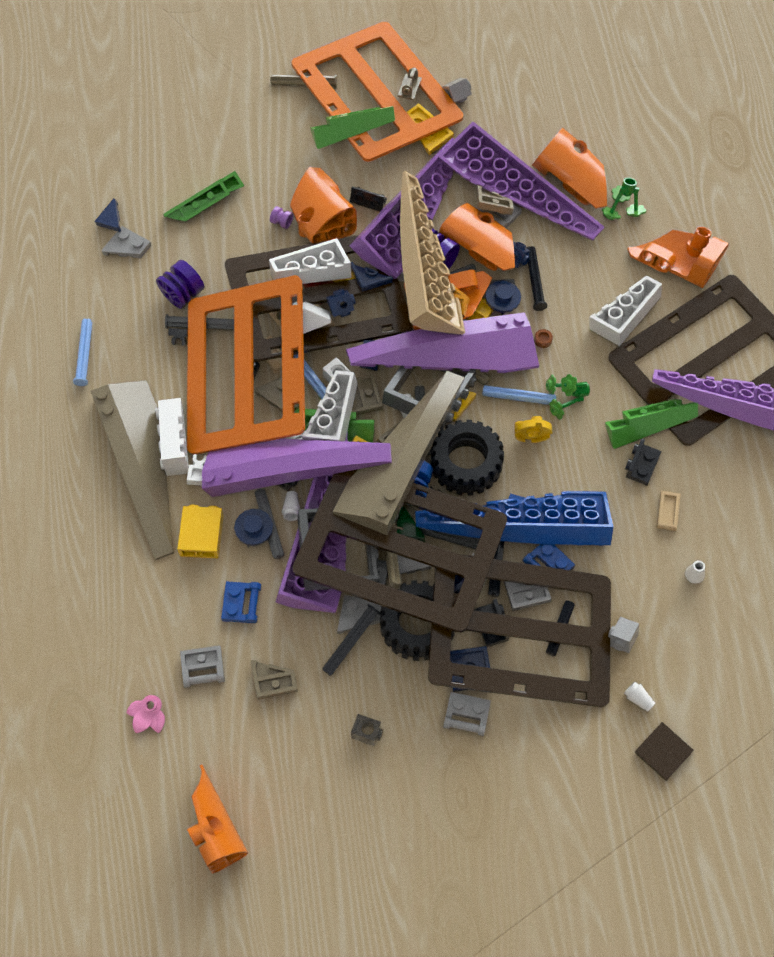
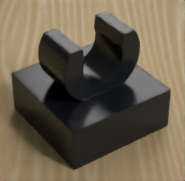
(178, 333)

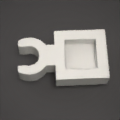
(195, 471)

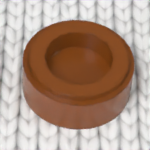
(543, 338)

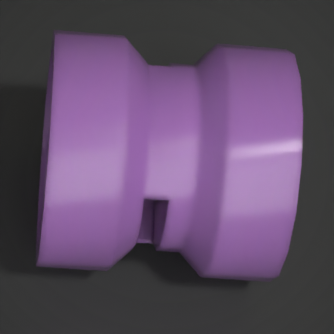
(281, 217)

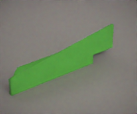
(350, 124)
(205, 198)
(649, 420)
(360, 428)

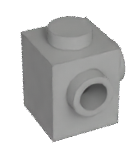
(458, 89)
(624, 634)

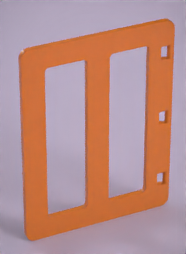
(346, 49)
(293, 393)

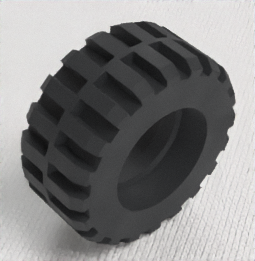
(467, 435)
(396, 636)

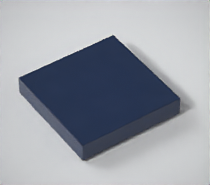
(472, 656)

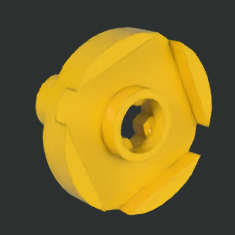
(535, 430)

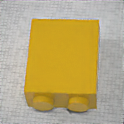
(200, 531)

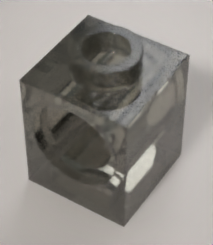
(362, 722)

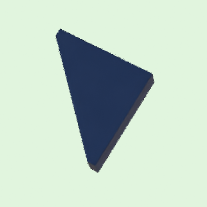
(109, 217)
(369, 278)

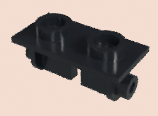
(367, 198)

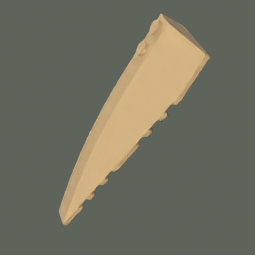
(425, 275)

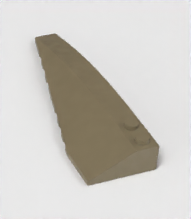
(132, 430)
(379, 491)

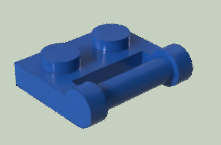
(550, 556)
(234, 602)

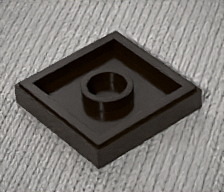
(664, 751)

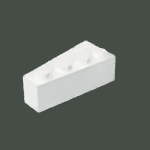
(313, 264)
(625, 313)
(334, 410)
(172, 437)

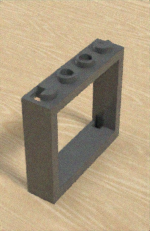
(405, 404)
(307, 515)

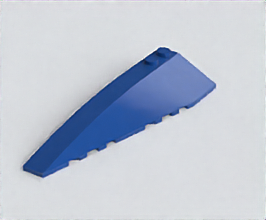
(558, 519)

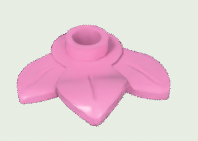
(147, 717)

